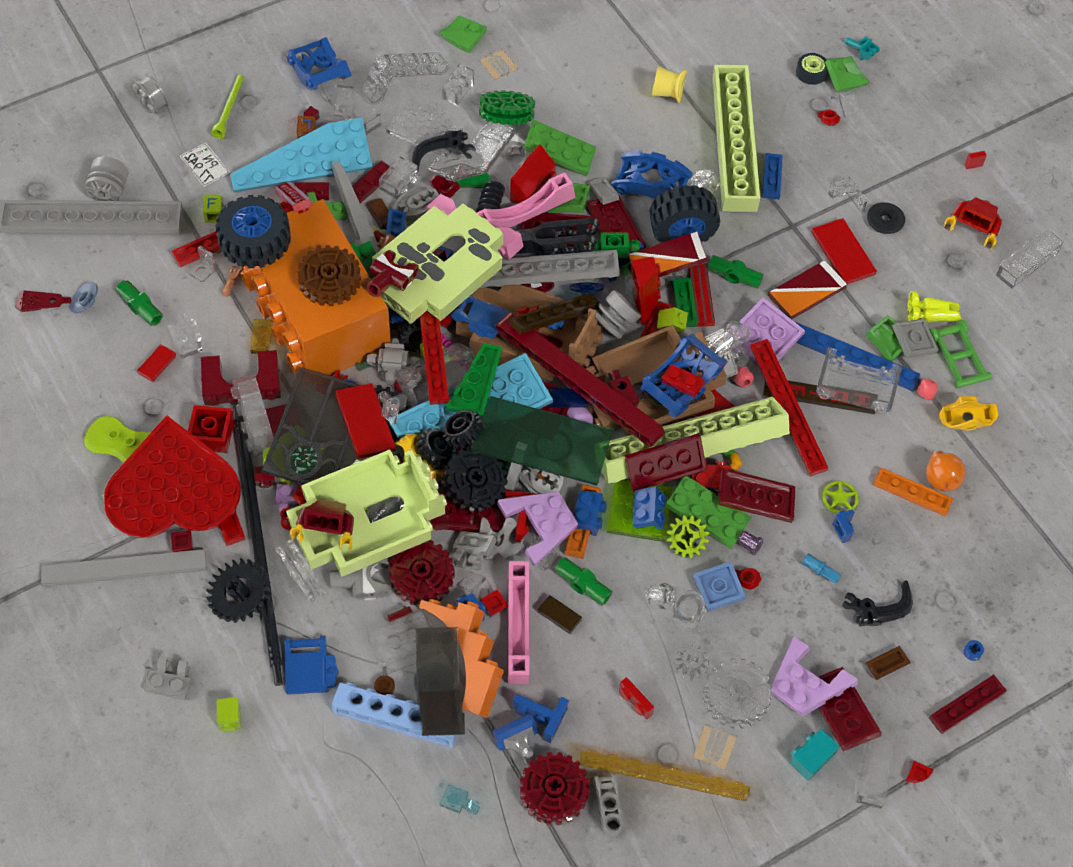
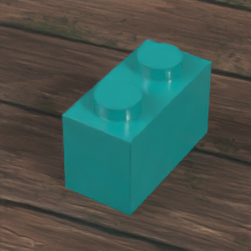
(813, 754)

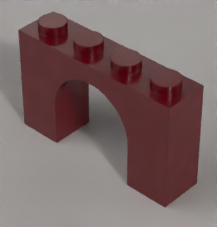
(217, 390)

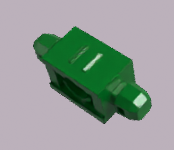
(617, 242)

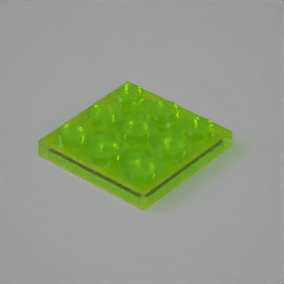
(622, 510)

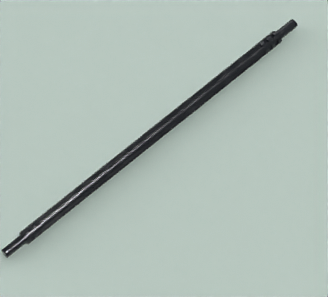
(258, 547)

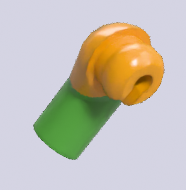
(735, 459)

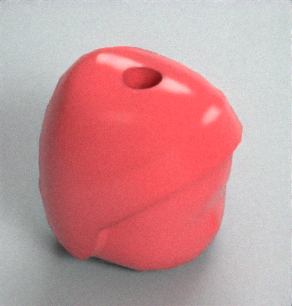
(743, 377)
(927, 389)

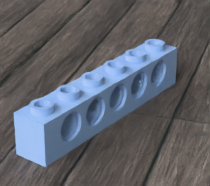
(383, 717)

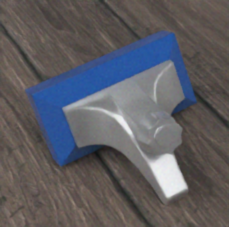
(517, 736)

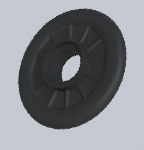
(875, 220)

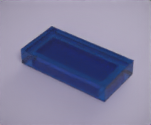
(566, 398)

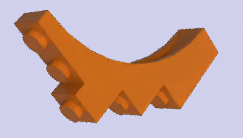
(481, 674)

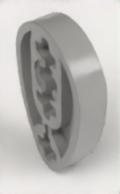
(414, 196)
(537, 485)

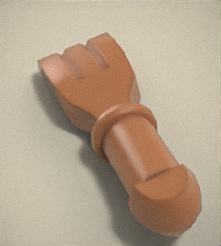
(234, 274)

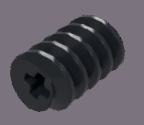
(491, 196)

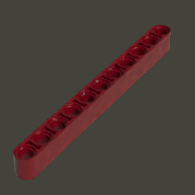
(583, 382)

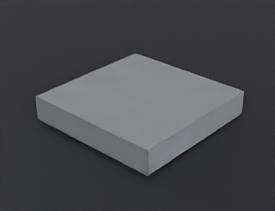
(915, 338)

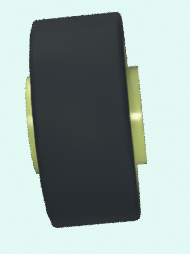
(811, 68)

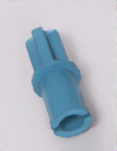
(821, 568)

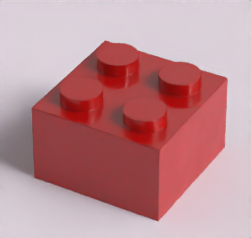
(212, 426)

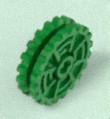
(507, 107)

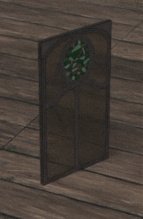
(311, 430)

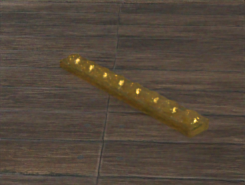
(672, 776)

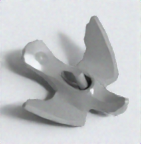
(502, 545)

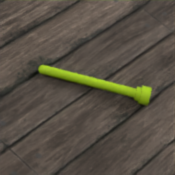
(219, 129)

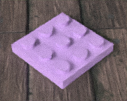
(771, 324)

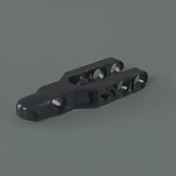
(543, 237)

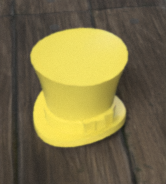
(669, 83)

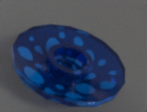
(587, 287)

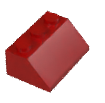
(532, 175)
(646, 282)

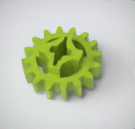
(686, 527)

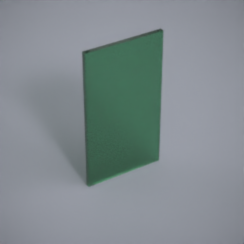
(543, 440)

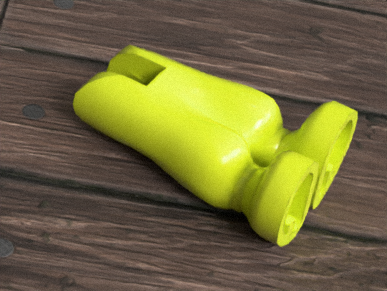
(932, 309)

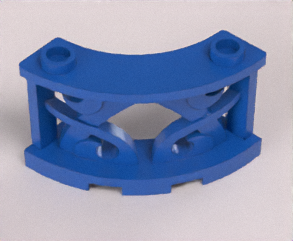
(335, 67)
(643, 162)
(679, 403)

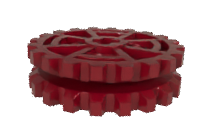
(415, 586)
(556, 805)

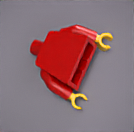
(978, 215)

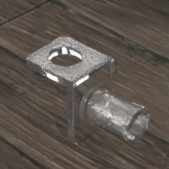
(392, 406)

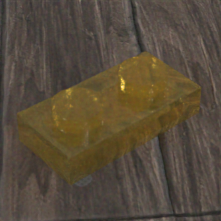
(261, 335)

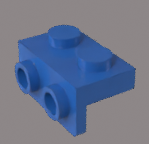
(649, 508)
(589, 511)

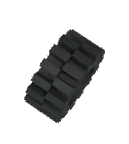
(404, 333)

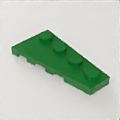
(477, 382)

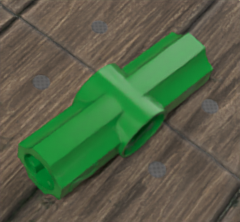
(735, 271)
(139, 303)
(583, 581)

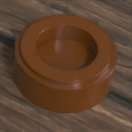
(384, 685)

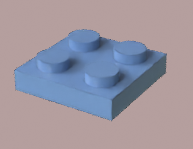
(719, 586)

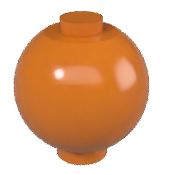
(945, 471)

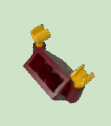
(325, 517)

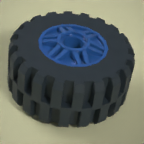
(684, 212)
(253, 231)

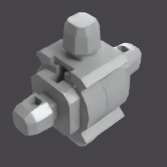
(391, 359)

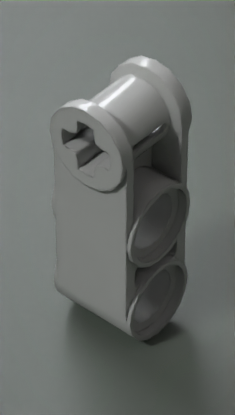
(607, 791)

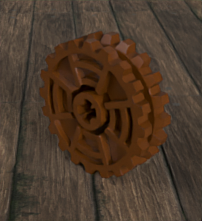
(329, 275)

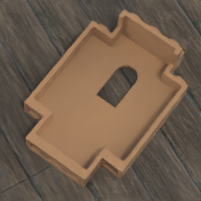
(578, 333)
(645, 357)

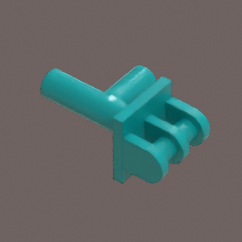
(865, 46)

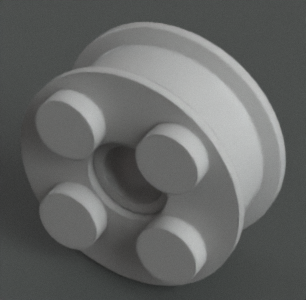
(151, 93)

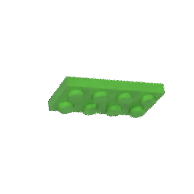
(561, 147)
(695, 500)

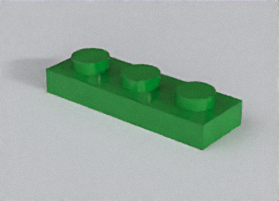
(684, 299)

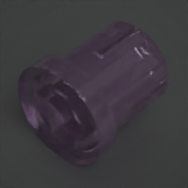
(750, 542)

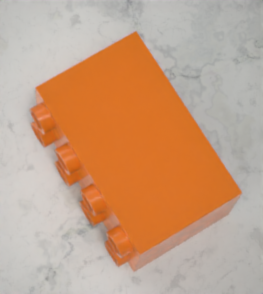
(317, 335)

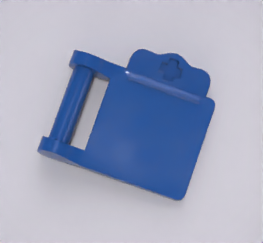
(481, 316)
(310, 670)

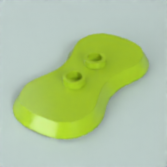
(113, 437)

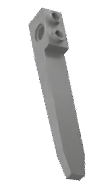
(356, 215)

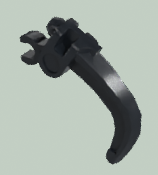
(449, 139)
(870, 615)

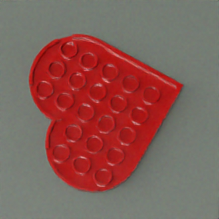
(171, 482)

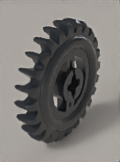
(227, 584)

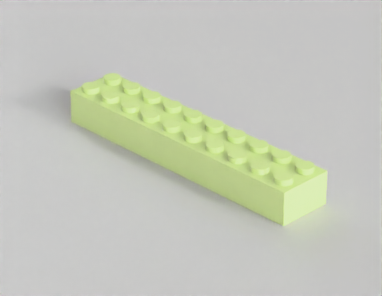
(735, 139)
(718, 432)

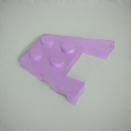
(548, 516)
(800, 687)

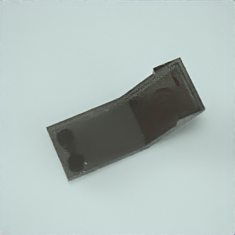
(438, 681)

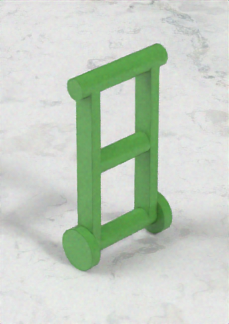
(962, 329)

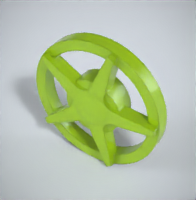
(840, 496)

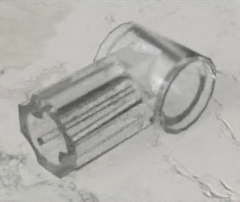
(531, 539)

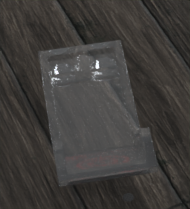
(488, 144)

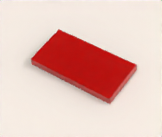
(843, 251)
(365, 420)

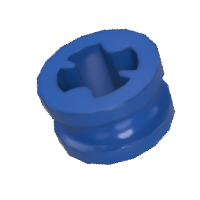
(967, 650)

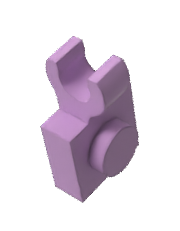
(284, 495)

